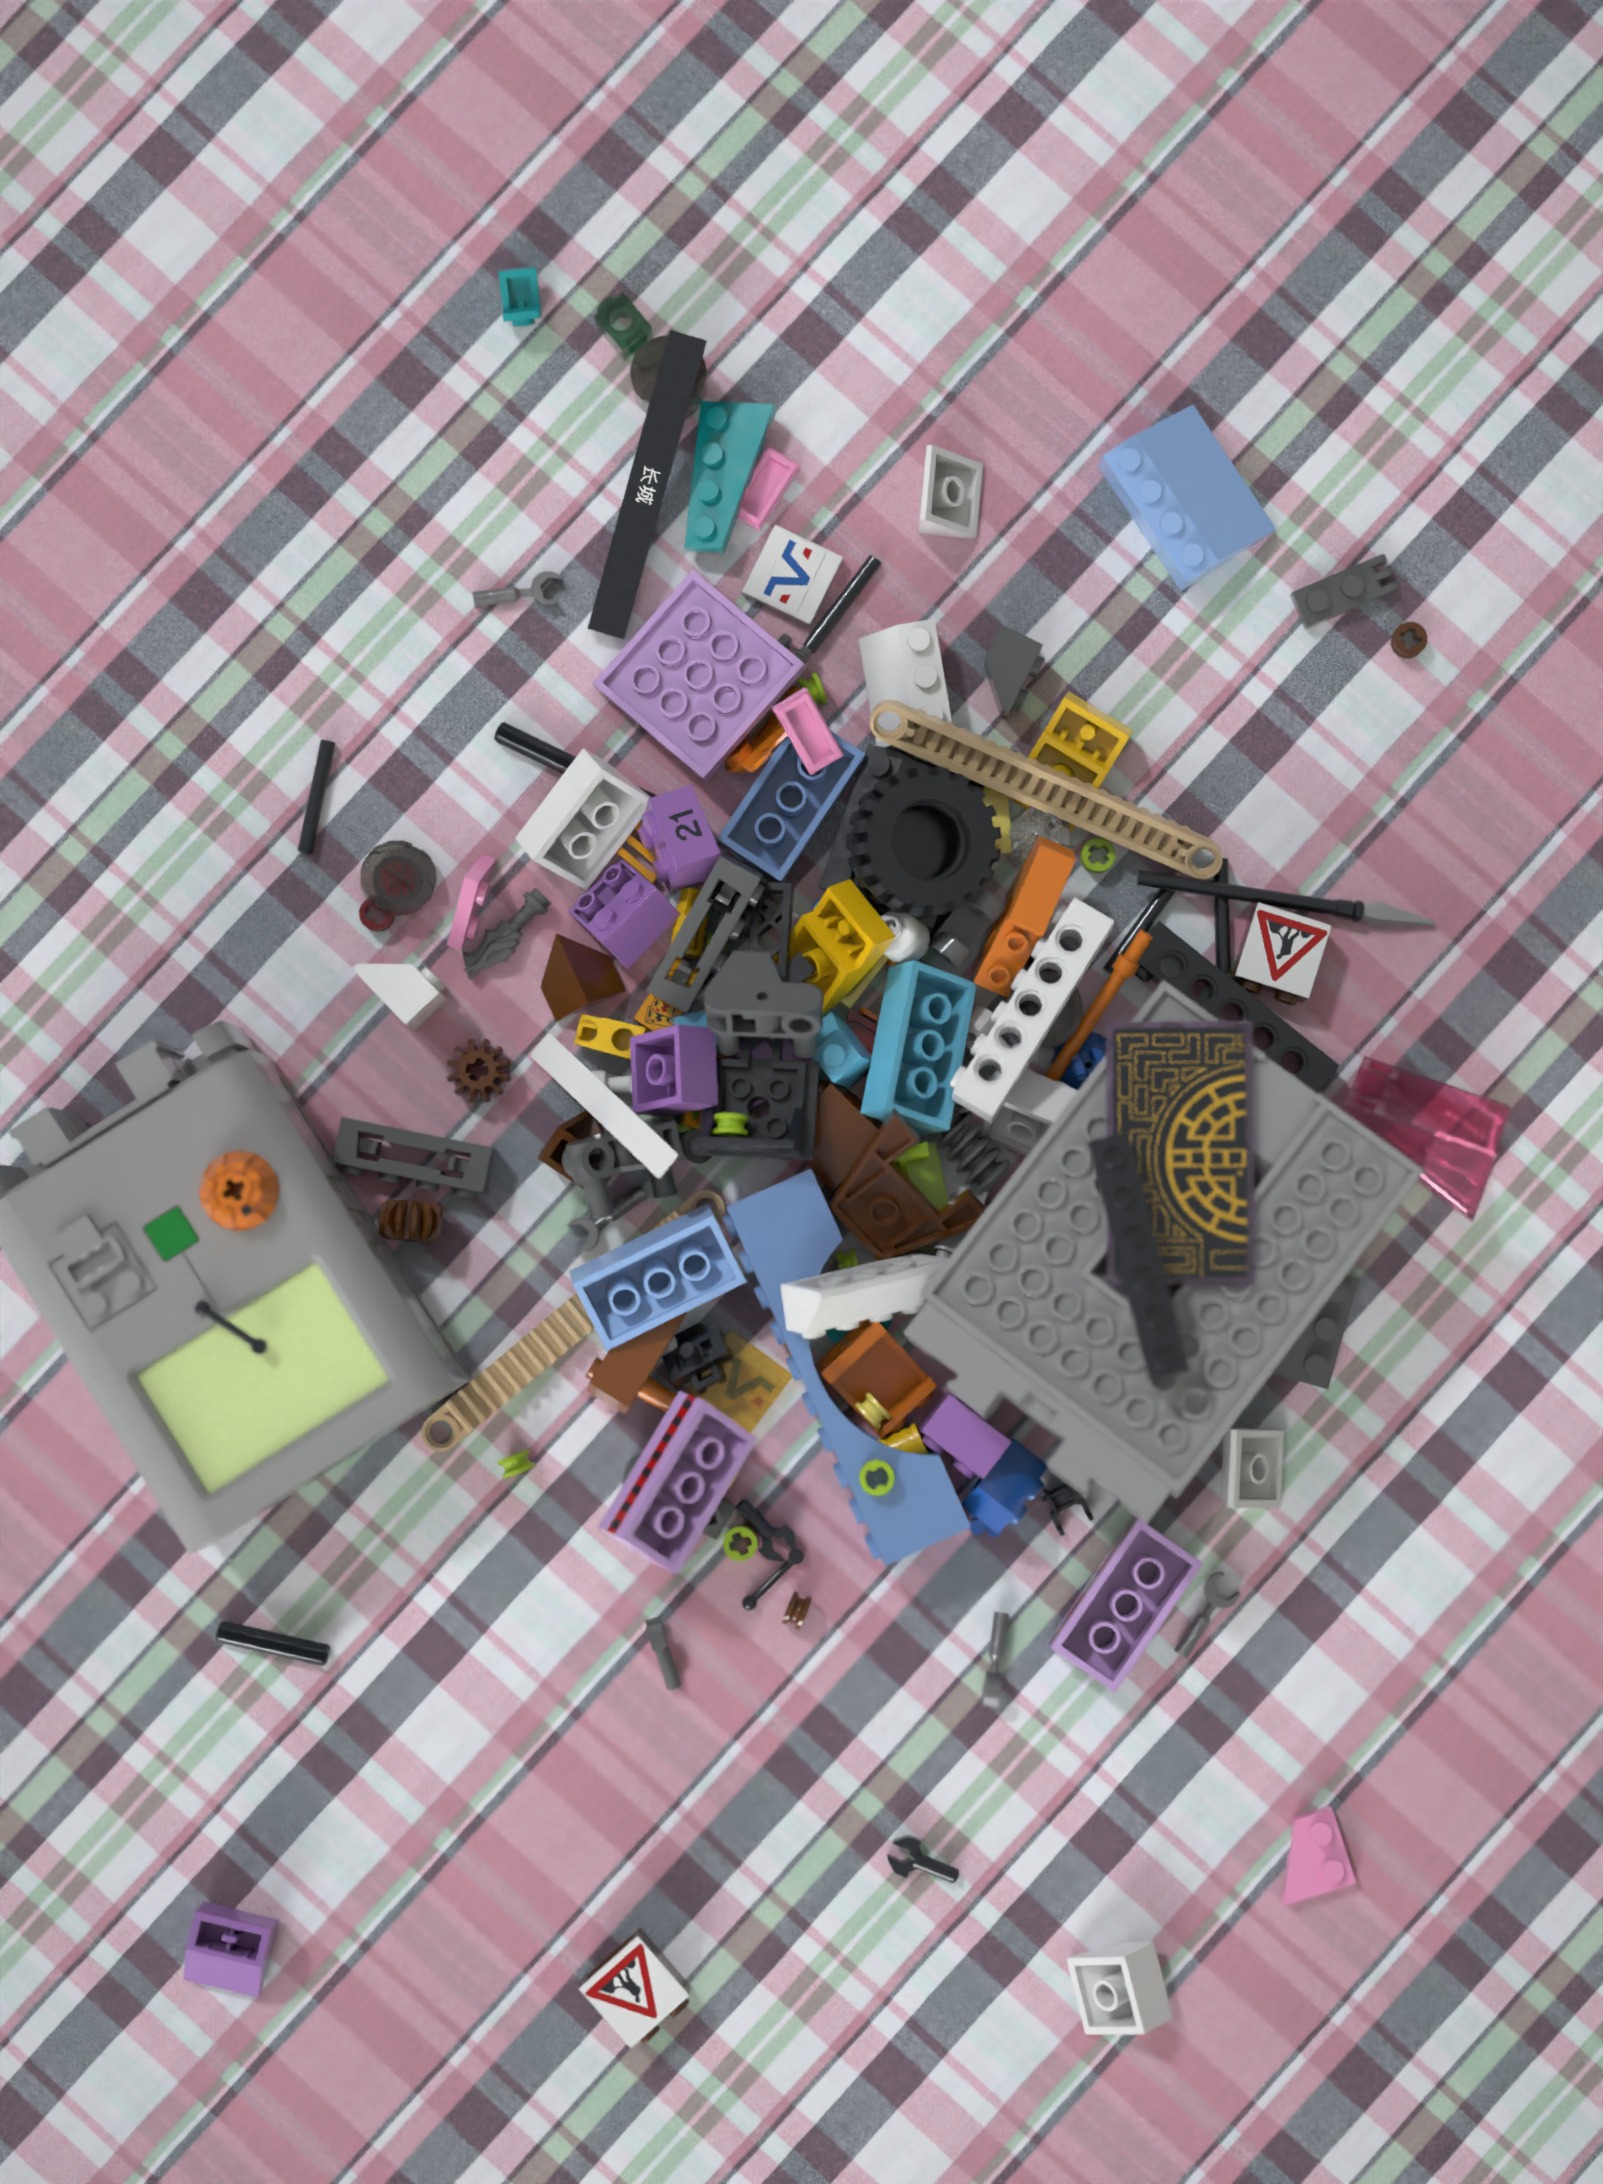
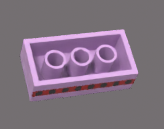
(678, 1482)
(1124, 1604)

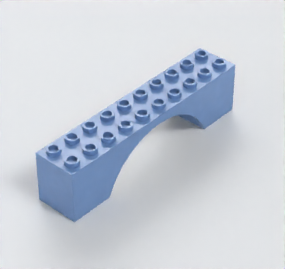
(788, 1239)

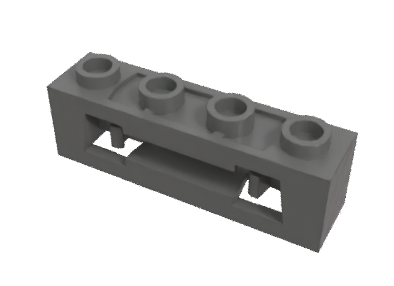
(675, 988)
(351, 1145)

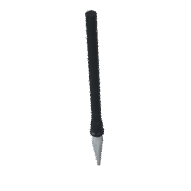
(1374, 914)

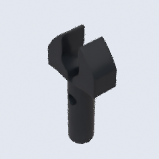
(766, 1531)
(920, 1861)

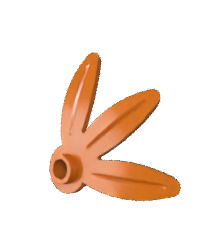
(748, 756)

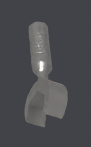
(512, 594)
(620, 1208)
(1202, 1620)
(993, 1679)

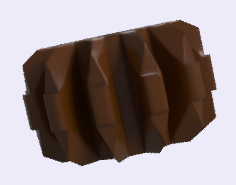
(473, 1059)
(411, 1221)

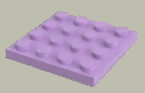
(699, 675)

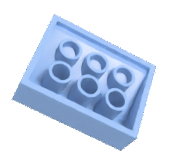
(1185, 496)

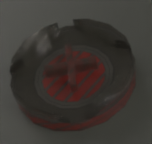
(397, 878)

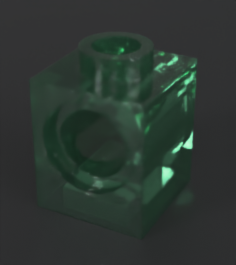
(627, 340)

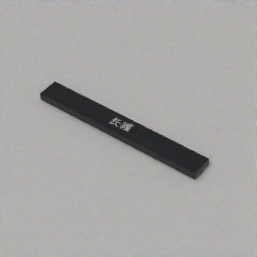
(647, 484)

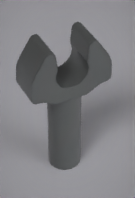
(660, 1645)

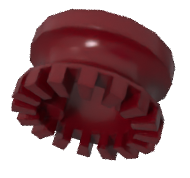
(370, 923)

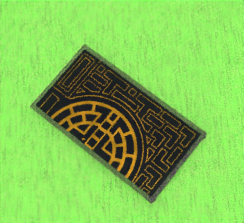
(1190, 1127)

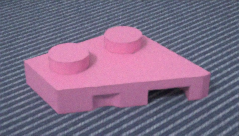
(472, 896)
(1316, 1857)

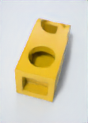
(607, 1035)

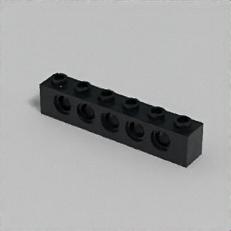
(1314, 1065)
(1138, 1257)

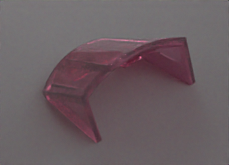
(1434, 1126)

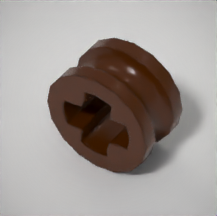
(1398, 646)
(796, 1610)

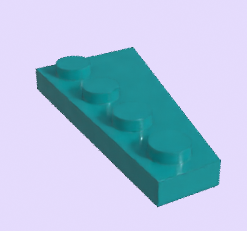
(725, 455)

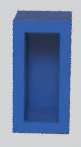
(1005, 1488)

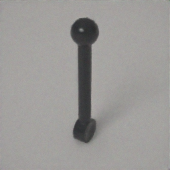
(258, 1345)
(795, 1557)

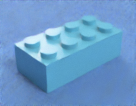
(918, 1046)

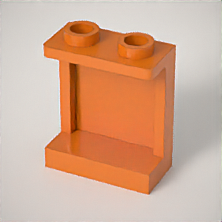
(875, 1363)

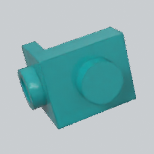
(520, 295)

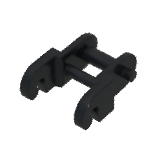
(1049, 1496)

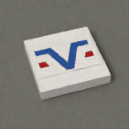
(792, 575)

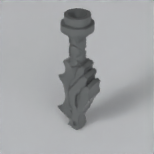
(499, 942)

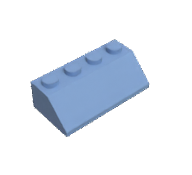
(657, 1277)

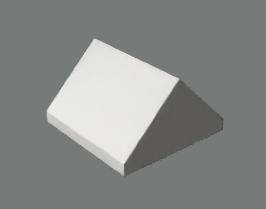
(949, 494)
(1252, 1468)

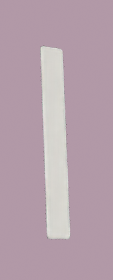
(604, 1105)

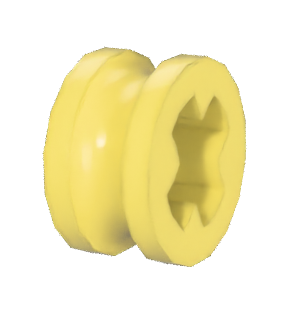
(873, 1411)

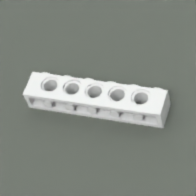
(1075, 921)

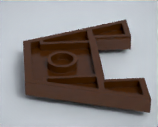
(886, 1206)

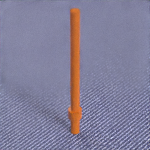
(1124, 968)

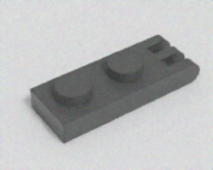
(1342, 592)

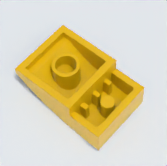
(1080, 742)
(840, 941)

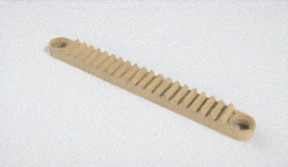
(1046, 789)
(527, 1358)

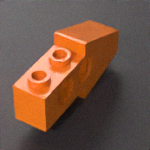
(1027, 915)

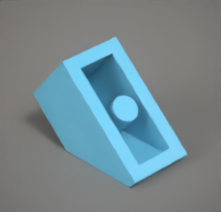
(840, 1051)

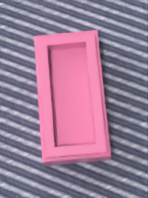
(769, 483)
(807, 731)

